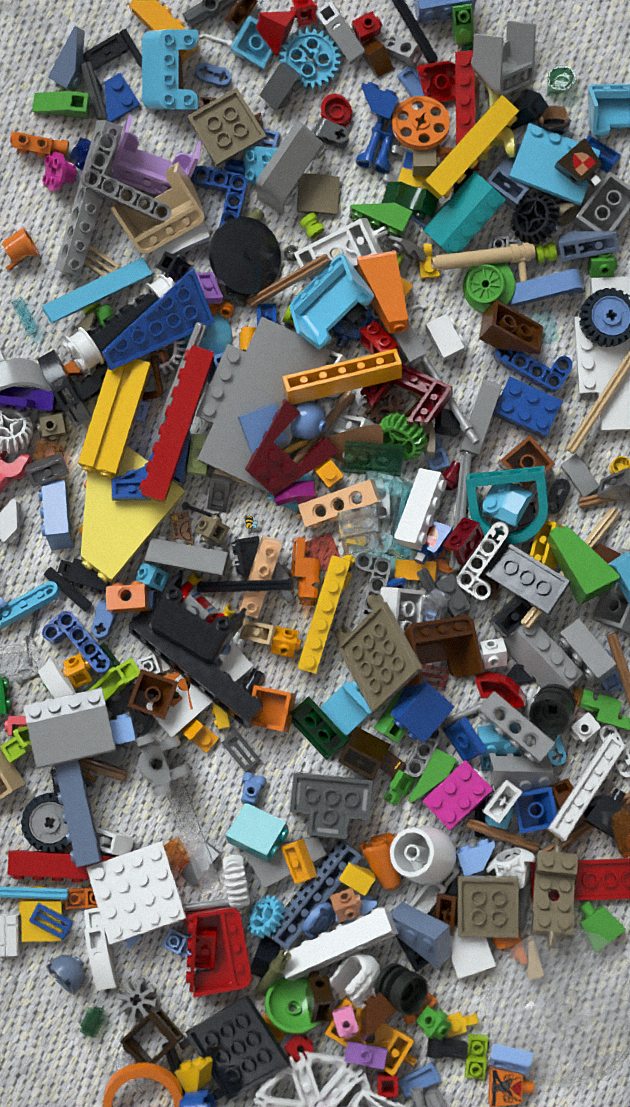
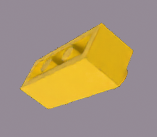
(222, 718)

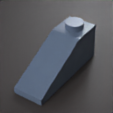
(67, 67)
(587, 243)

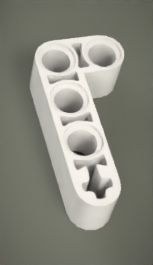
(485, 556)

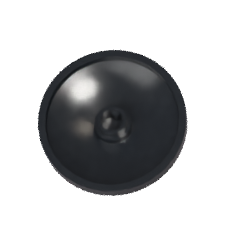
(244, 255)

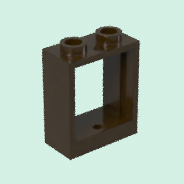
(164, 1025)

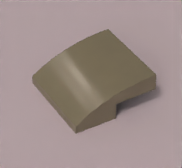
(318, 194)

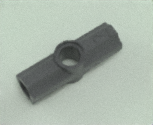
(200, 13)

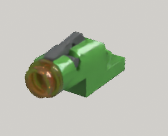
(604, 704)

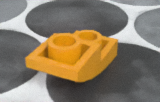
(409, 568)

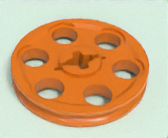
(425, 129)

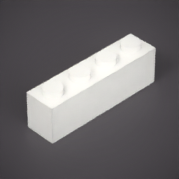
(420, 509)

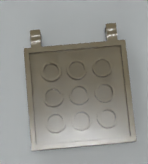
(378, 654)

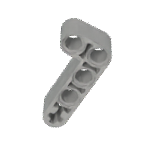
(376, 575)

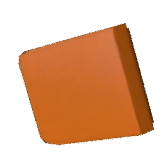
(72, 369)

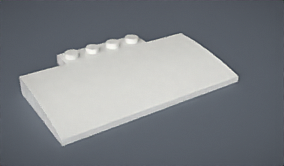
(598, 365)

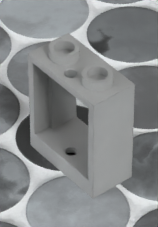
(410, 349)

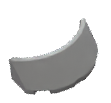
(22, 372)

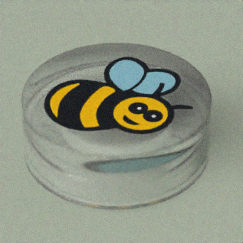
(251, 523)

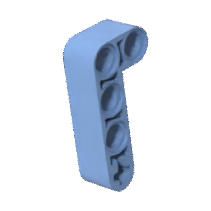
(547, 287)

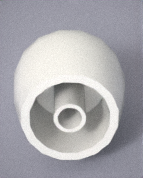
(423, 855)

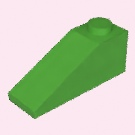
(437, 770)

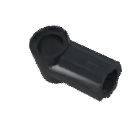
(446, 1048)

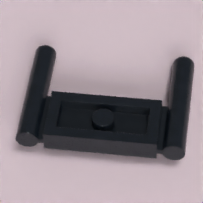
(111, 49)

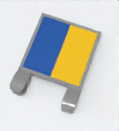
(405, 171)

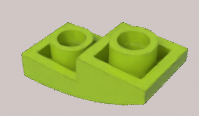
(476, 1056)

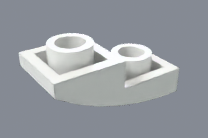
(153, 664)
(55, 681)

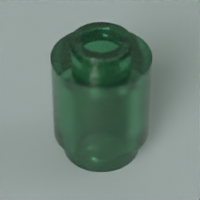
(92, 1021)

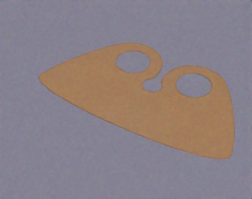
(365, 434)

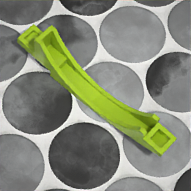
(111, 683)

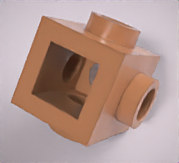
(346, 905)

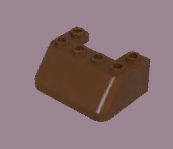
(444, 640)

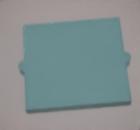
(549, 326)

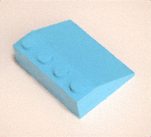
(536, 162)

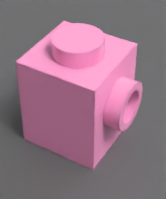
(345, 1021)

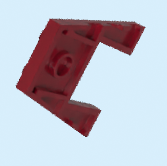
(273, 466)

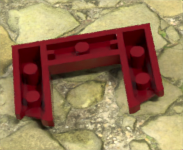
(434, 393)

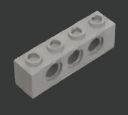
(542, 742)

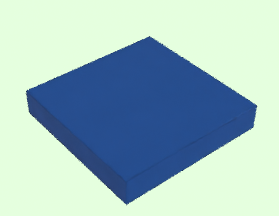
(465, 739)

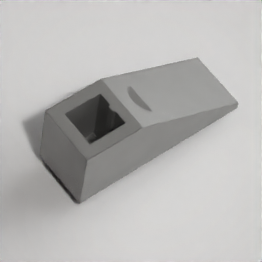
(340, 31)

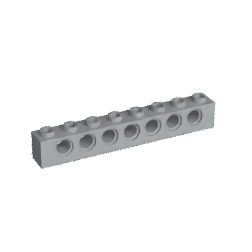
(85, 209)

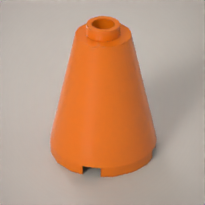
(378, 857)

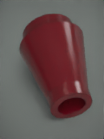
(452, 475)

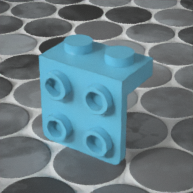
(255, 161)
(346, 707)

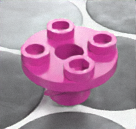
(58, 172)

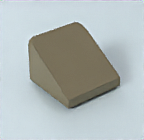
(88, 322)

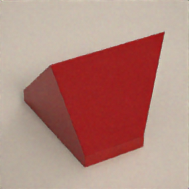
(275, 28)

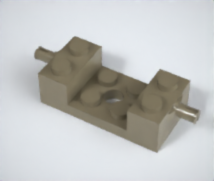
(556, 873)

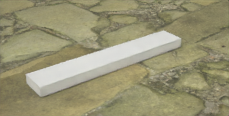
(586, 787)

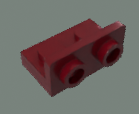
(464, 540)

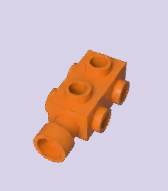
(33, 144)

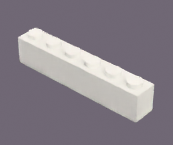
(340, 943)

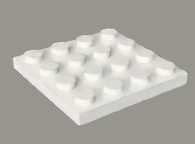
(136, 893)

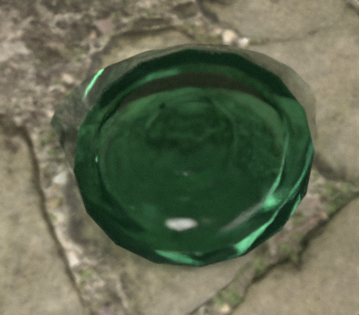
(560, 80)

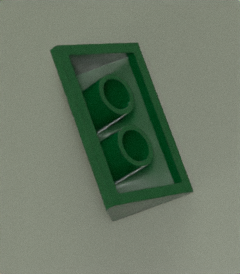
(318, 728)

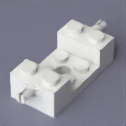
(352, 241)

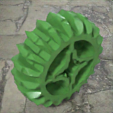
(398, 432)

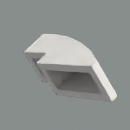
(184, 242)
(427, 894)

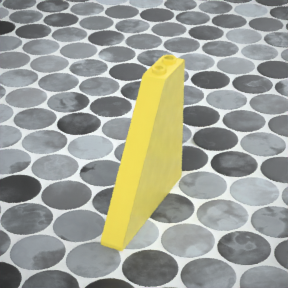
(119, 529)

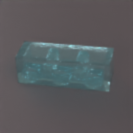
(25, 316)

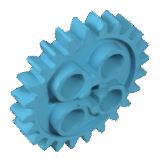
(324, 50)

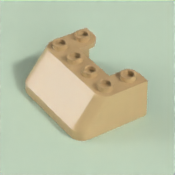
(185, 213)

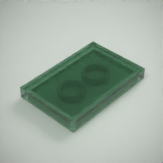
(373, 457)

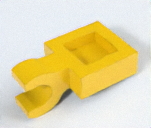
(425, 267)
(459, 1023)

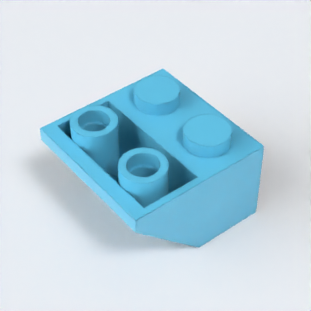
(495, 744)

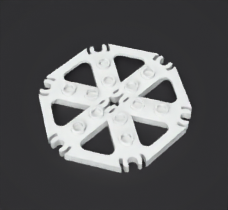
(306, 1086)

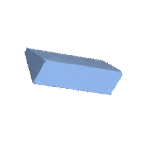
(511, 1059)

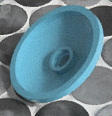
(216, 336)

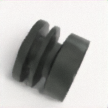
(552, 709)
(402, 988)

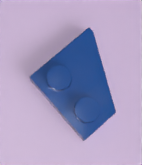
(119, 98)
(127, 486)

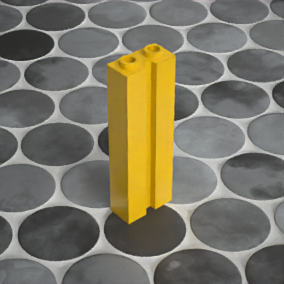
(114, 418)

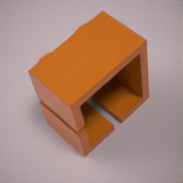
(275, 708)

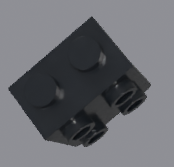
(246, 551)

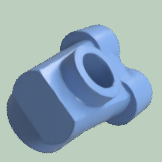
(253, 785)

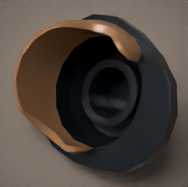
(555, 119)

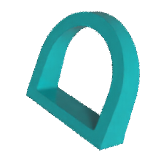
(504, 477)

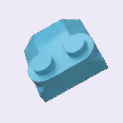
(250, 44)
(507, 503)

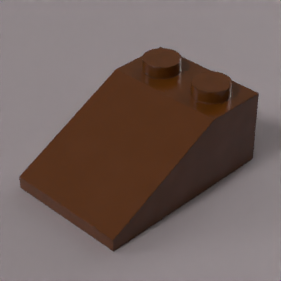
(510, 330)

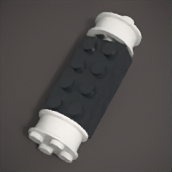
(88, 347)

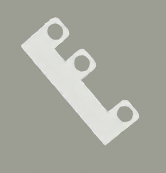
(178, 716)

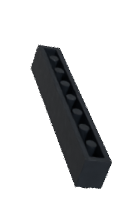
(204, 676)

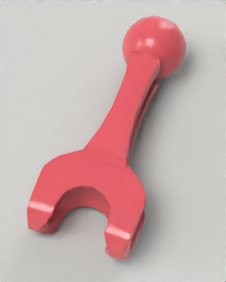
(14, 470)

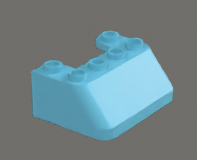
(161, 69)
(608, 108)

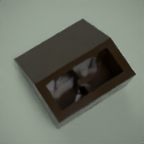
(364, 753)

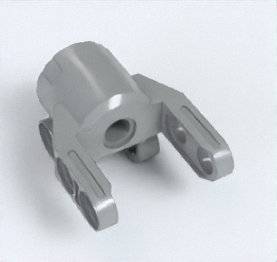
(153, 749)

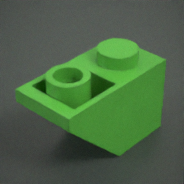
(462, 24)

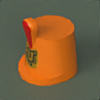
(19, 247)

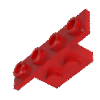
(202, 950)

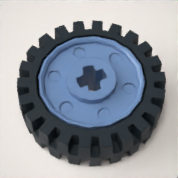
(598, 326)

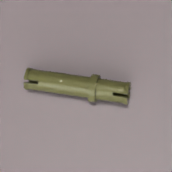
(276, 968)

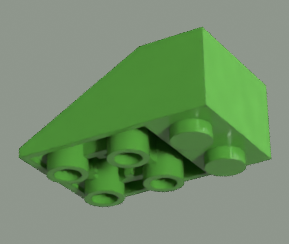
(391, 215)

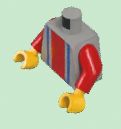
(197, 604)

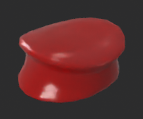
(336, 109)

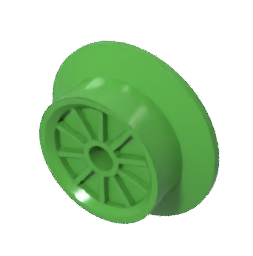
(500, 285)

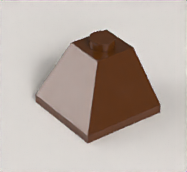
(149, 686)

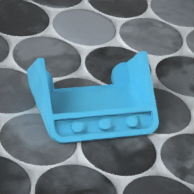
(328, 300)

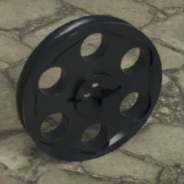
(117, 708)

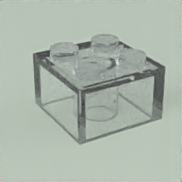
(360, 529)

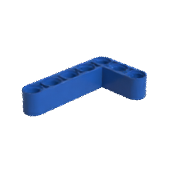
(226, 187)

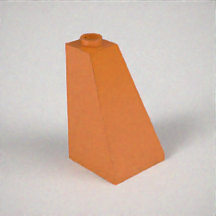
(383, 278)

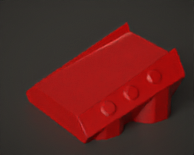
(438, 80)

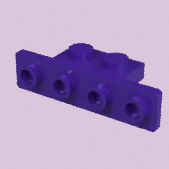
(27, 398)

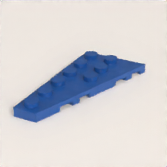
(162, 323)

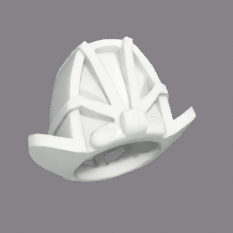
(512, 865)

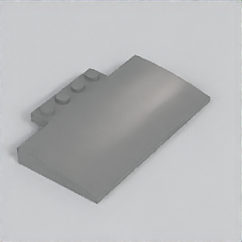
(248, 383)

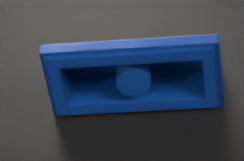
(607, 156)

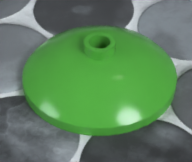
(280, 998)

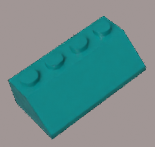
(464, 214)

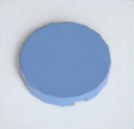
(319, 920)

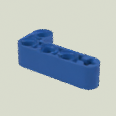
(530, 363)
(83, 644)

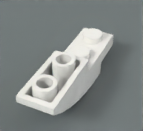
(99, 951)

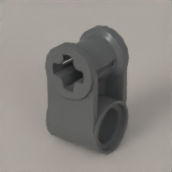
(329, 131)

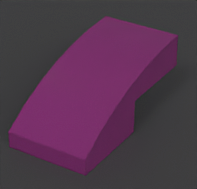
(300, 491)

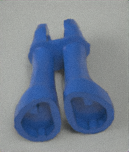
(366, 158)

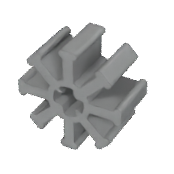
(141, 1004)

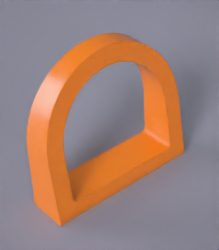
(143, 1070)

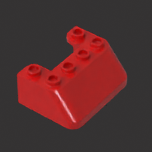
(231, 954)

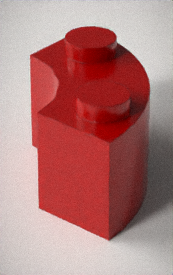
(504, 686)

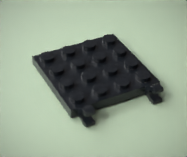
(240, 1048)

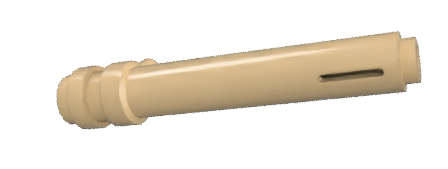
(514, 254)

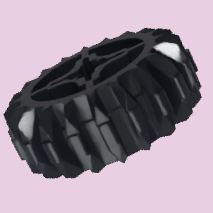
(530, 212)

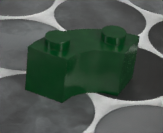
(416, 199)

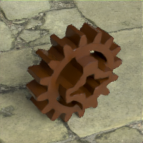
(389, 409)

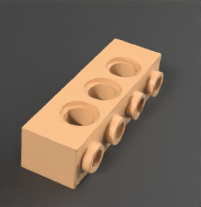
(310, 509)
(261, 570)

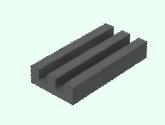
(251, 764)

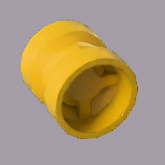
(620, 462)

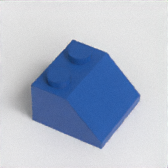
(535, 809)

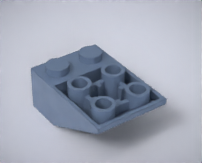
(510, 189)

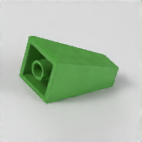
(581, 565)

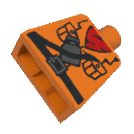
(507, 1087)

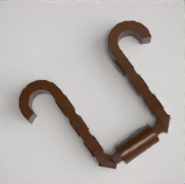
(155, 365)

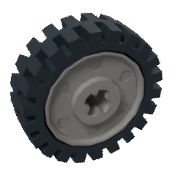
(35, 825)

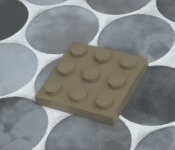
(226, 127)
(488, 906)

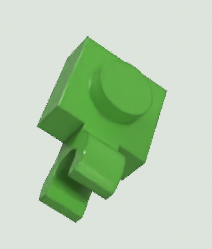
(400, 785)

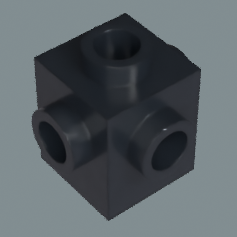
(173, 265)

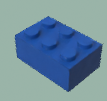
(527, 407)

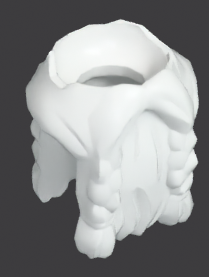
(355, 977)

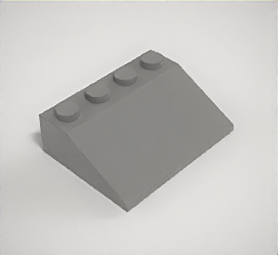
(69, 728)

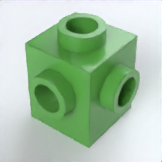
(602, 265)
(434, 1023)

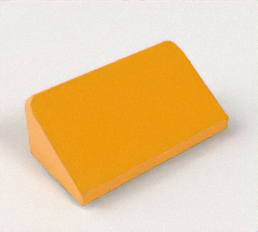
(299, 861)

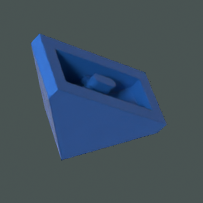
(267, 311)

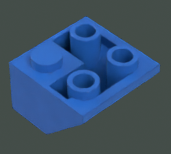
(380, 102)

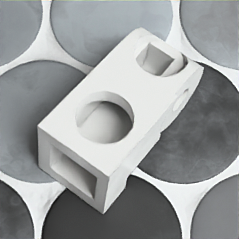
(384, 506)

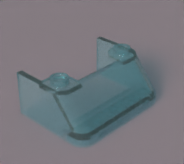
(401, 489)

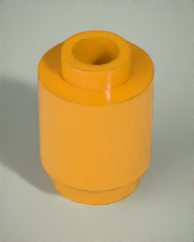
(245, 337)

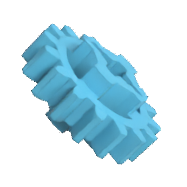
(265, 916)

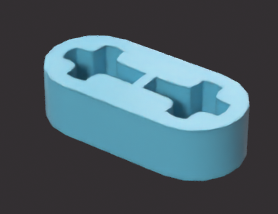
(559, 748)

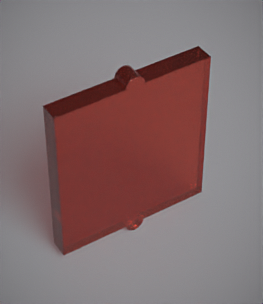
(322, 549)

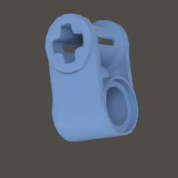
(104, 618)

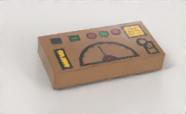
(181, 527)

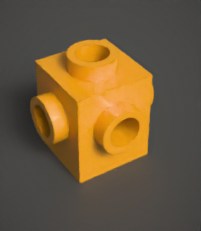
(285, 642)
(77, 670)

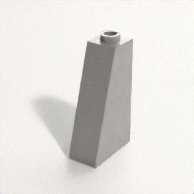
(481, 416)
(277, 867)

